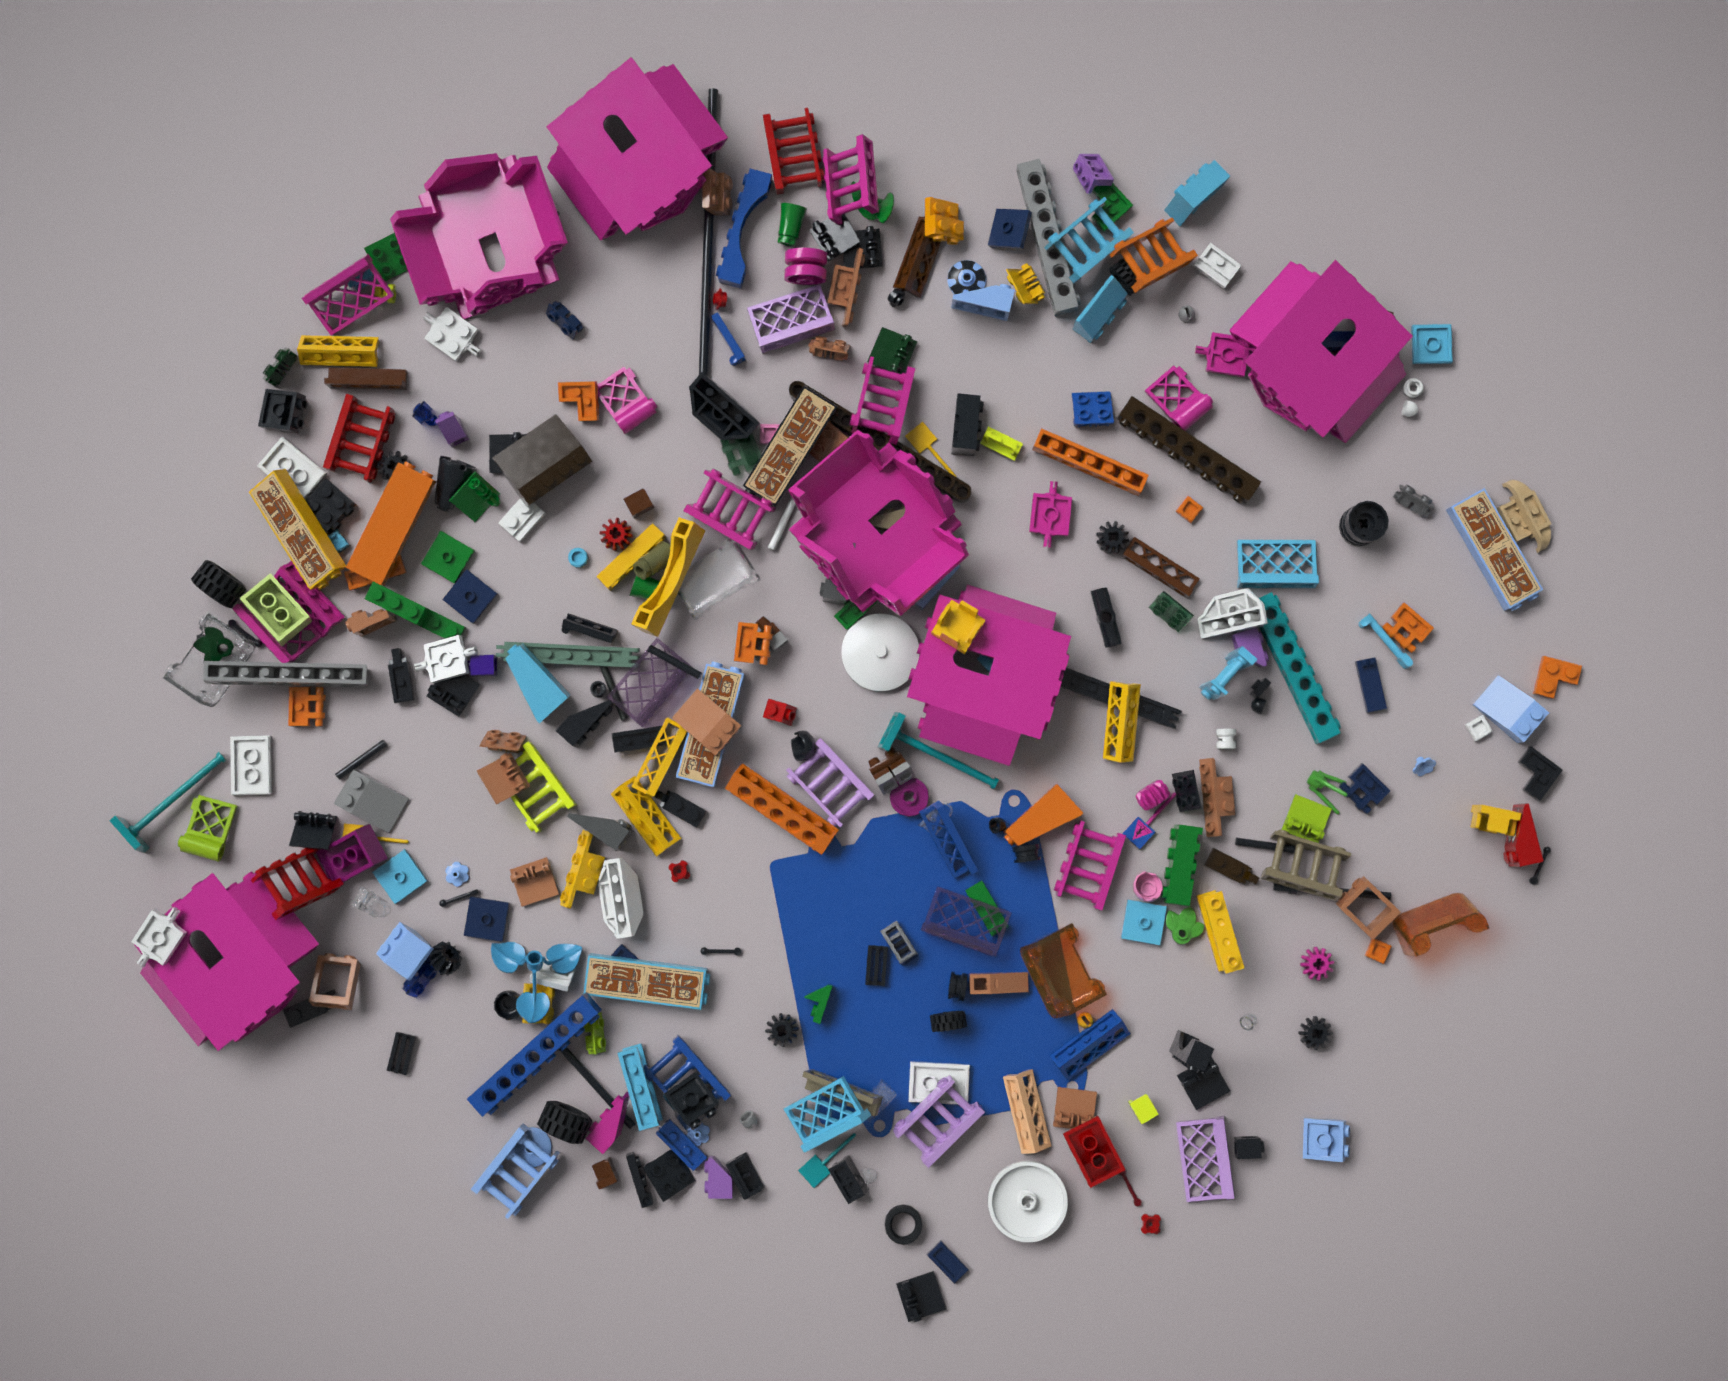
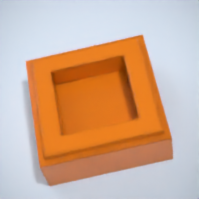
(1189, 509)
(1378, 950)

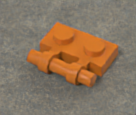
(1412, 623)
(746, 643)
(300, 706)

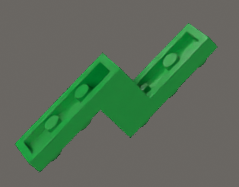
(413, 611)

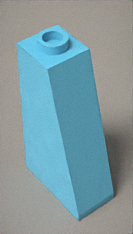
(536, 682)

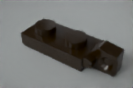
(1230, 867)

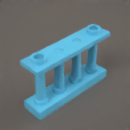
(1092, 257)
(1237, 661)
(639, 1088)

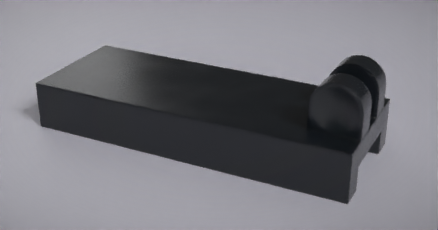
(588, 628)
(636, 739)

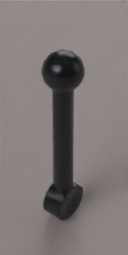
(232, 623)
(1533, 880)
(443, 903)
(737, 951)

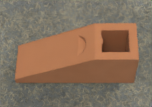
(998, 982)

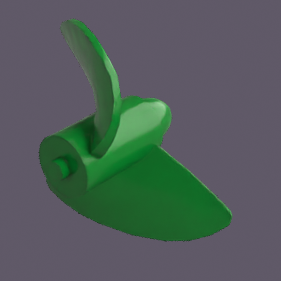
(885, 207)

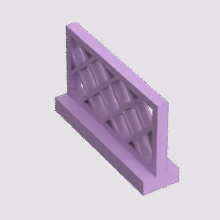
(799, 331)
(1223, 1159)

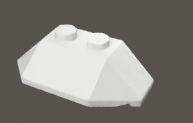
(1232, 614)
(620, 898)

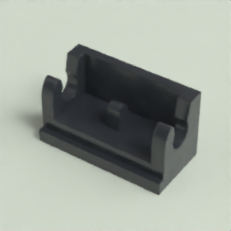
(745, 1175)
(848, 1179)

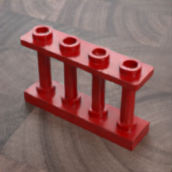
(778, 162)
(344, 425)
(298, 899)

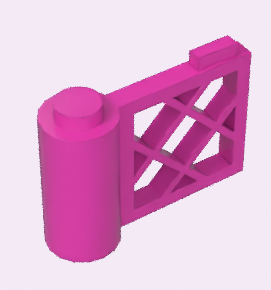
(1191, 409)
(636, 410)

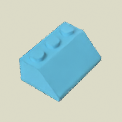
(1100, 310)

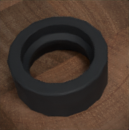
(903, 1239)

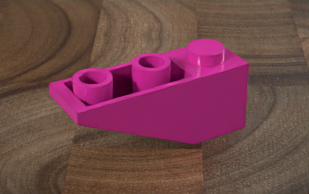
(605, 1132)

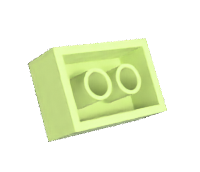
(276, 609)

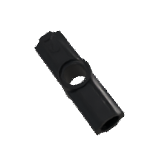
(1103, 605)

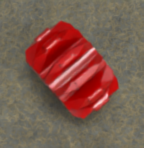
(609, 538)

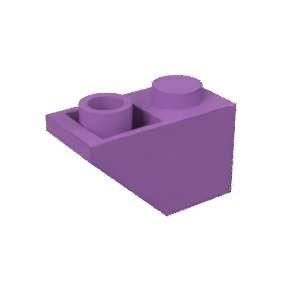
(452, 428)
(1252, 642)
(719, 1180)

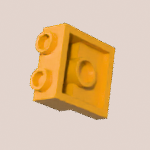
(943, 221)

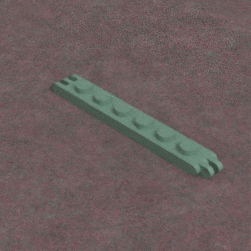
(576, 654)

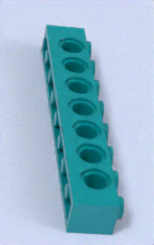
(1293, 679)

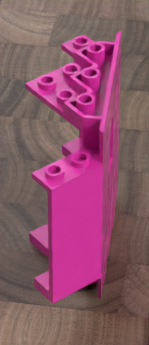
(656, 173)
(467, 203)
(1293, 368)
(848, 492)
(1018, 696)
(251, 978)

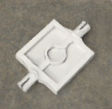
(451, 334)
(446, 659)
(158, 937)

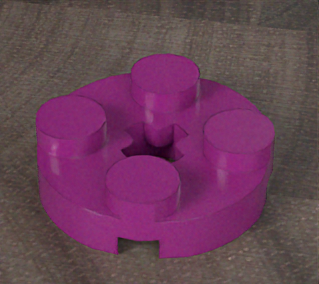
(909, 808)

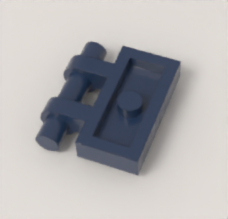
(1368, 784)

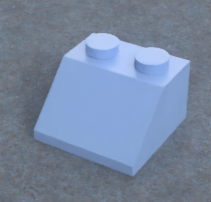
(405, 950)

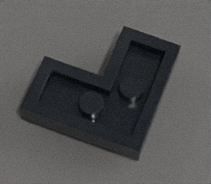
(1543, 770)

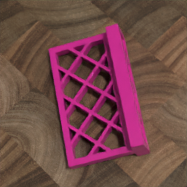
(339, 280)
(268, 640)

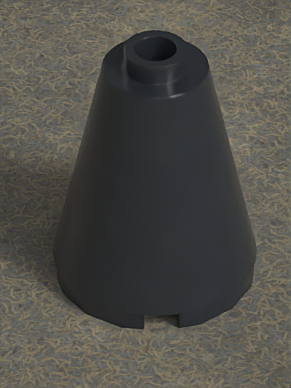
(450, 478)

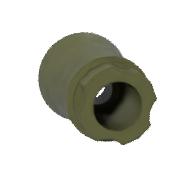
(653, 561)

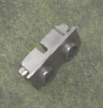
(1408, 495)

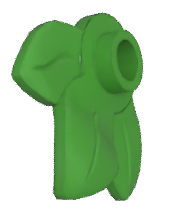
(1184, 922)

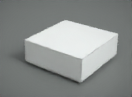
(1478, 728)

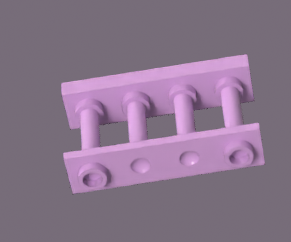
(848, 779)
(944, 1140)

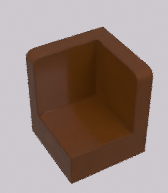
(638, 503)
(605, 1173)

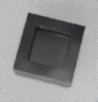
(1259, 687)

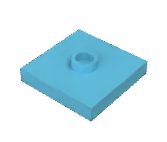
(1432, 344)
(400, 876)
(1143, 922)

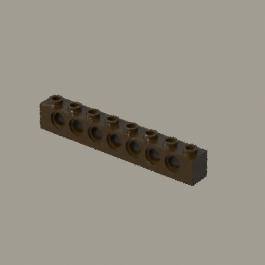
(1199, 450)

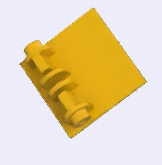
(1024, 290)

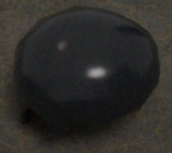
(803, 745)
(506, 1004)

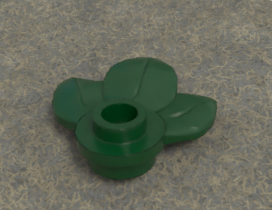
(211, 644)

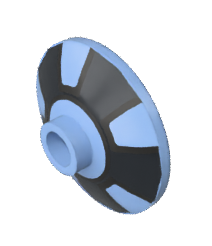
(966, 267)

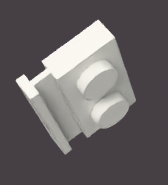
(1217, 265)
(521, 519)
(552, 979)

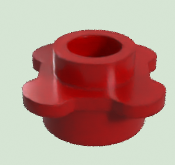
(720, 299)
(674, 871)
(1146, 1228)

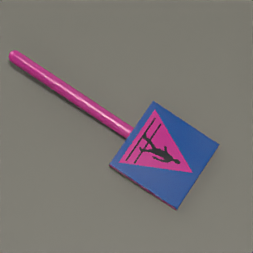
(1139, 831)

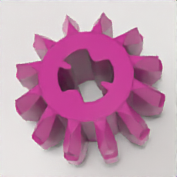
(1152, 795)
(1312, 958)

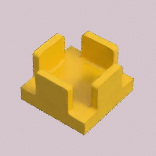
(958, 625)
(1494, 819)

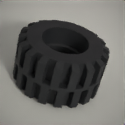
(218, 584)
(564, 1122)

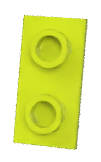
(1001, 443)

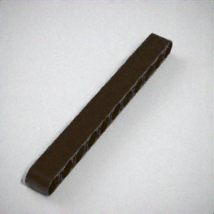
(923, 463)

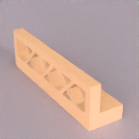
(1024, 1113)

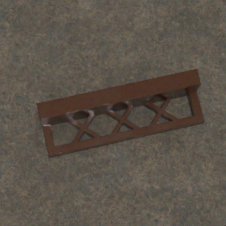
(913, 257)
(367, 378)
(1158, 571)

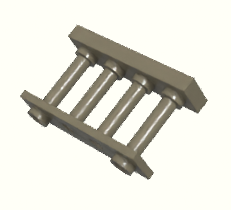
(1292, 879)

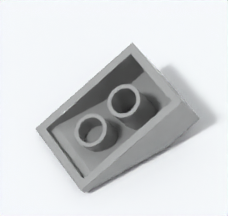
(371, 800)

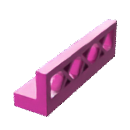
(320, 605)

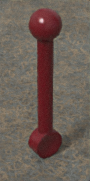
(1137, 1202)

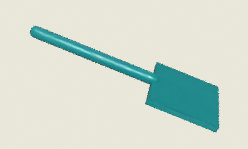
(815, 1170)

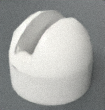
(1409, 409)

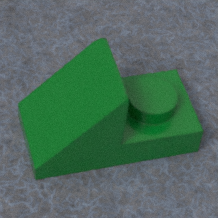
(820, 995)

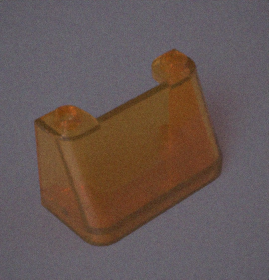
(1416, 924)
(1061, 973)

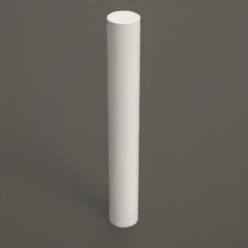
(782, 524)

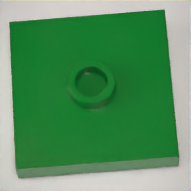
(447, 557)

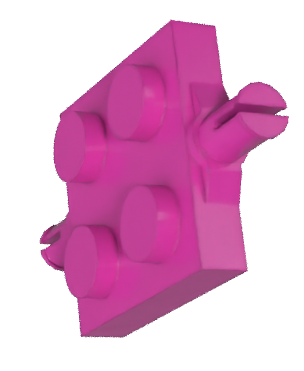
(1224, 355)
(1050, 514)

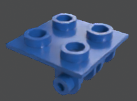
(1092, 409)

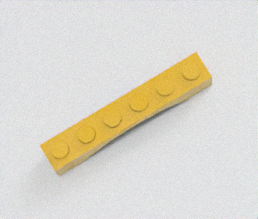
(684, 544)

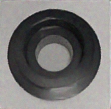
(896, 297)

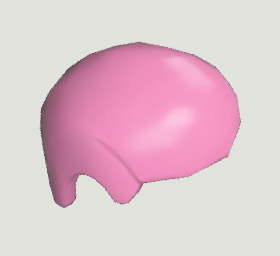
(1147, 886)

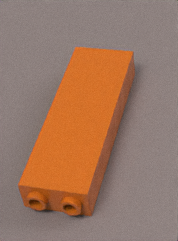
(391, 523)

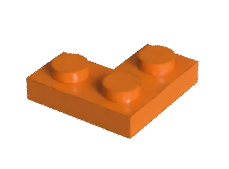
(586, 396)
(1552, 671)

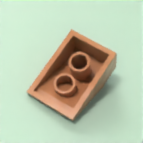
(707, 722)

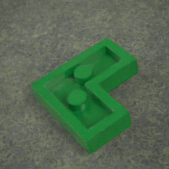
(1114, 206)

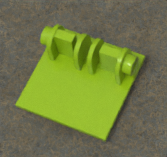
(1306, 819)

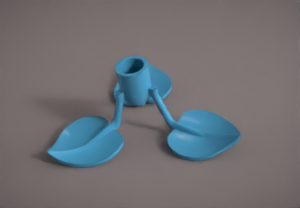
(511, 954)

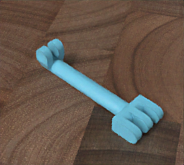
(1403, 659)

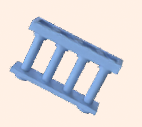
(497, 1169)

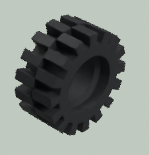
(1124, 275)
(948, 1021)

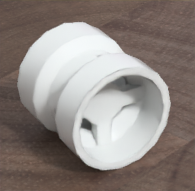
(1226, 739)

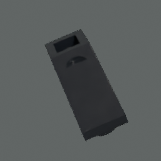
(579, 724)

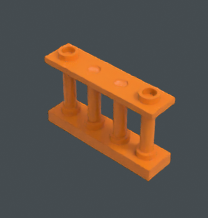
(1156, 272)

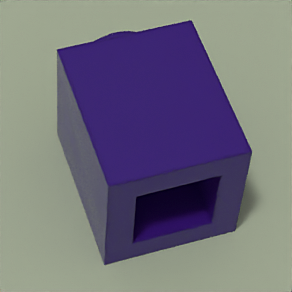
(482, 665)

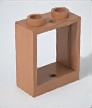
(1381, 920)
(335, 1001)

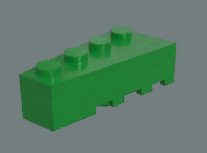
(1181, 864)

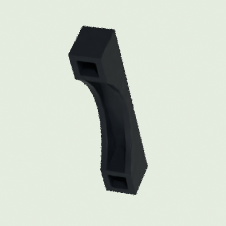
(1190, 1051)

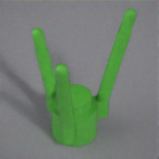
(1318, 780)

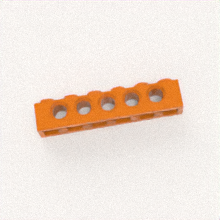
(1090, 462)
(781, 808)

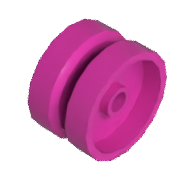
(805, 266)

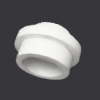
(1418, 385)

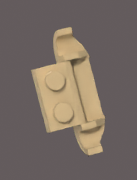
(1525, 515)

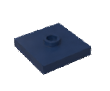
(1009, 228)
(470, 596)
(486, 919)

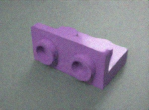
(1092, 172)

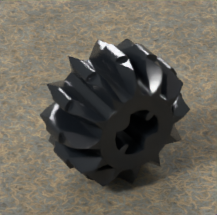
(388, 463)
(1112, 530)
(445, 958)
(775, 1032)
(1312, 1040)

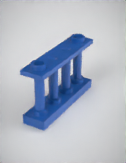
(691, 1063)

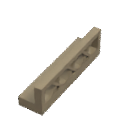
(867, 1099)

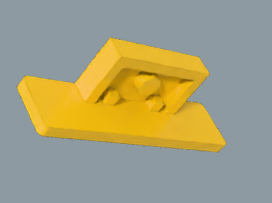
(583, 872)

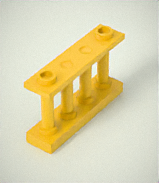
(1220, 931)

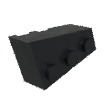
(967, 424)

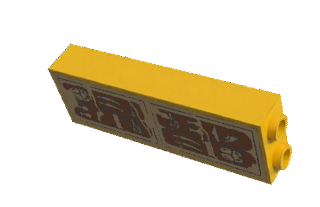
(297, 529)

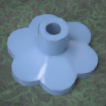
(1423, 766)
(461, 871)
(703, 1131)

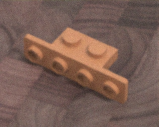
(843, 286)
(1217, 797)

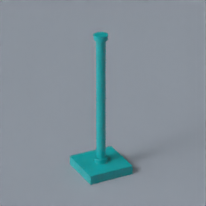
(894, 732)
(131, 832)

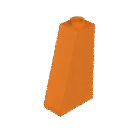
(1044, 815)

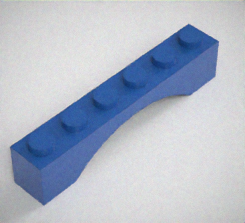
(755, 191)

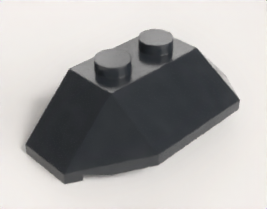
(720, 410)

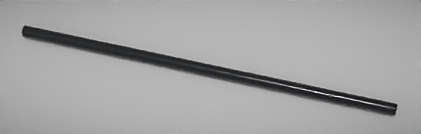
(707, 258)

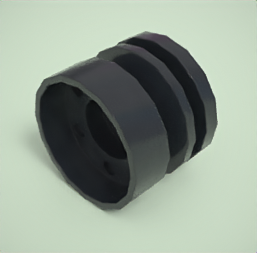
(1373, 520)

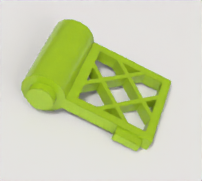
(203, 844)

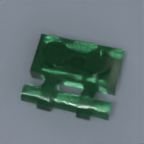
(748, 451)

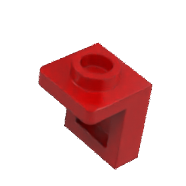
(780, 712)

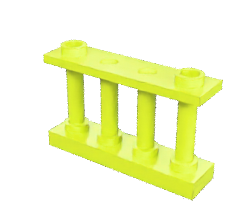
(553, 784)

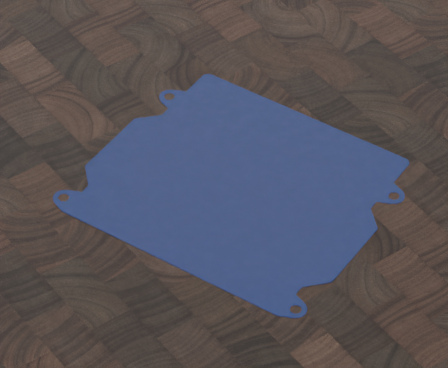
(870, 1033)

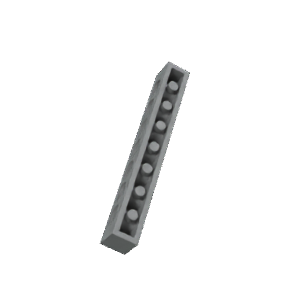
(1034, 170)
(285, 674)

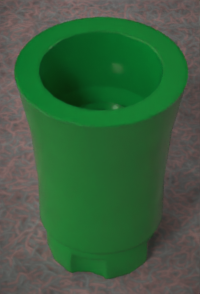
(790, 223)
(643, 588)

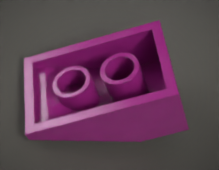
(352, 854)

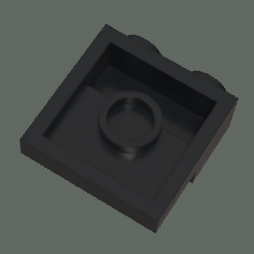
(282, 411)
(330, 505)
(691, 1101)

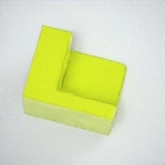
(1143, 1108)

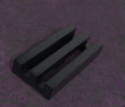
(875, 982)
(394, 1049)

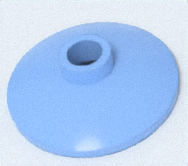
(541, 1139)

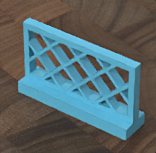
(1280, 579)
(837, 1126)

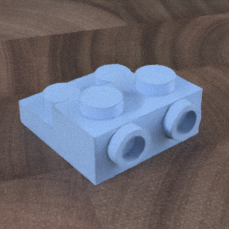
(1325, 1139)

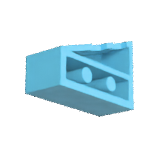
(1196, 191)

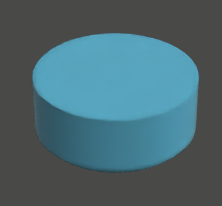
(578, 557)

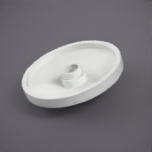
(880, 652)
(1027, 1201)

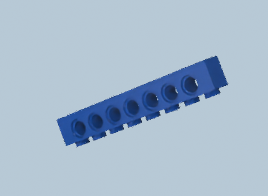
(480, 1098)

